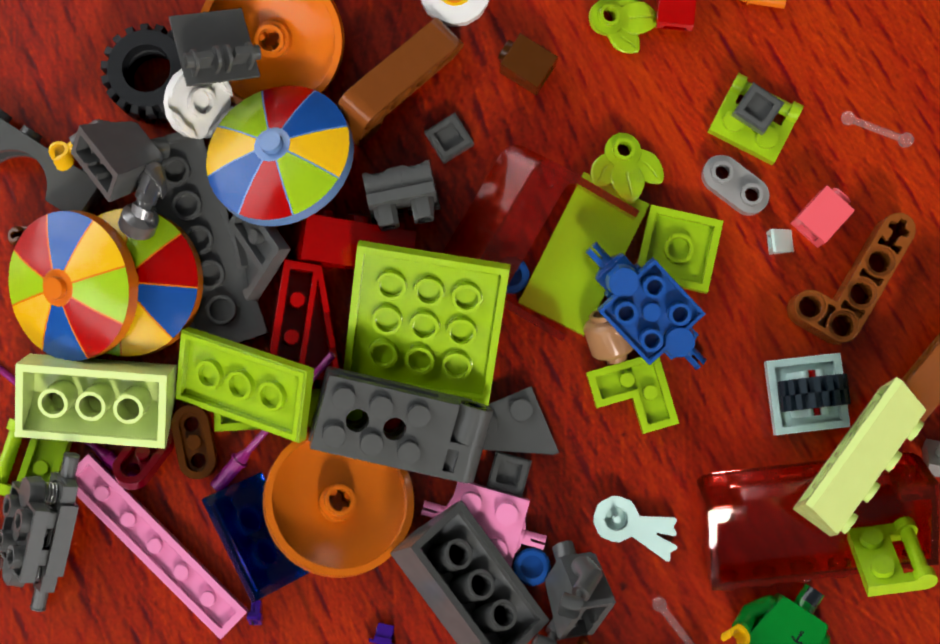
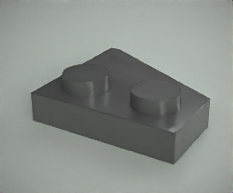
(519, 426)

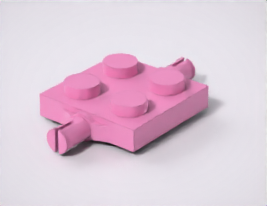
(497, 513)

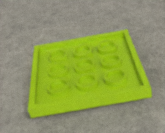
(426, 319)

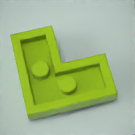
(638, 382)

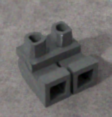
(401, 189)

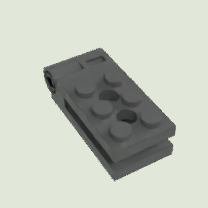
(436, 433)

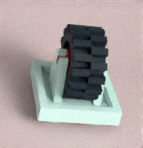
(807, 394)

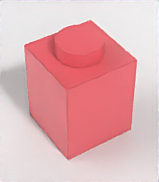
(823, 215)

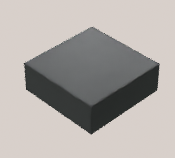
(757, 109)
(449, 138)
(509, 473)

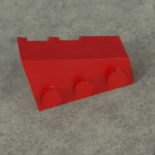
(334, 240)
(302, 317)

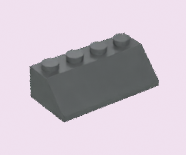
(468, 581)

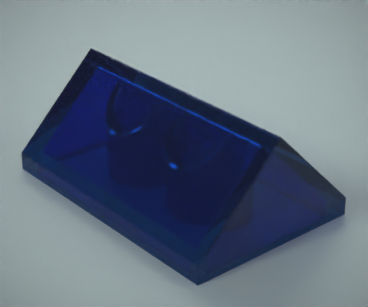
(244, 533)

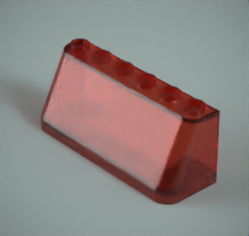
(762, 541)

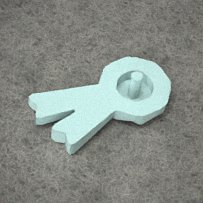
(619, 520)

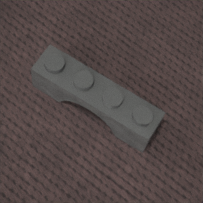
(65, 189)

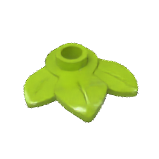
(628, 22)
(628, 172)

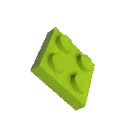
(682, 245)

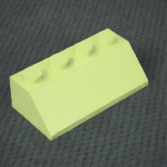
(94, 400)
(861, 458)

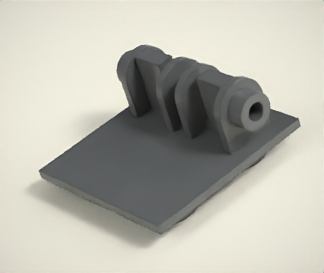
(215, 47)

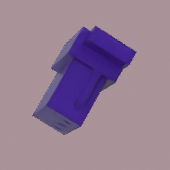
(254, 616)
(383, 634)

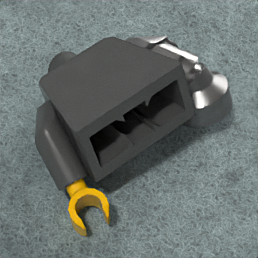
(120, 162)

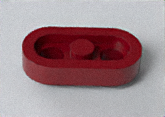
(141, 458)

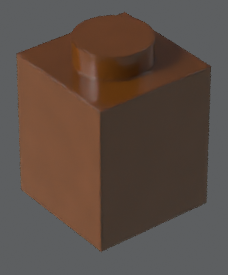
(527, 63)

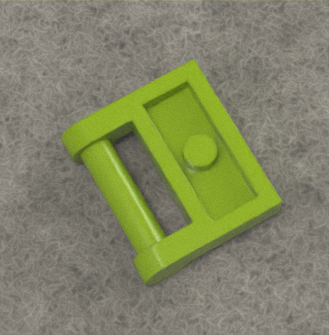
(729, 129)
(40, 458)
(879, 562)

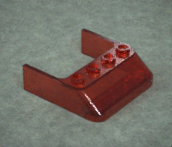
(513, 211)

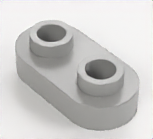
(733, 187)

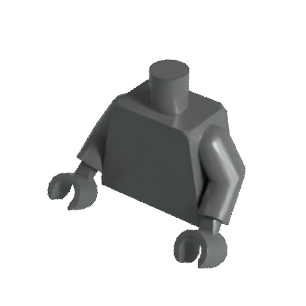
(576, 595)

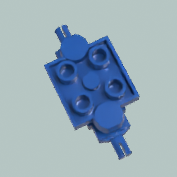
(647, 307)

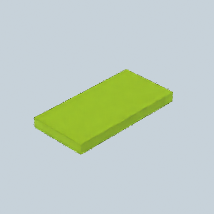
(564, 278)
(244, 384)

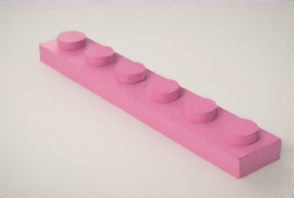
(157, 547)

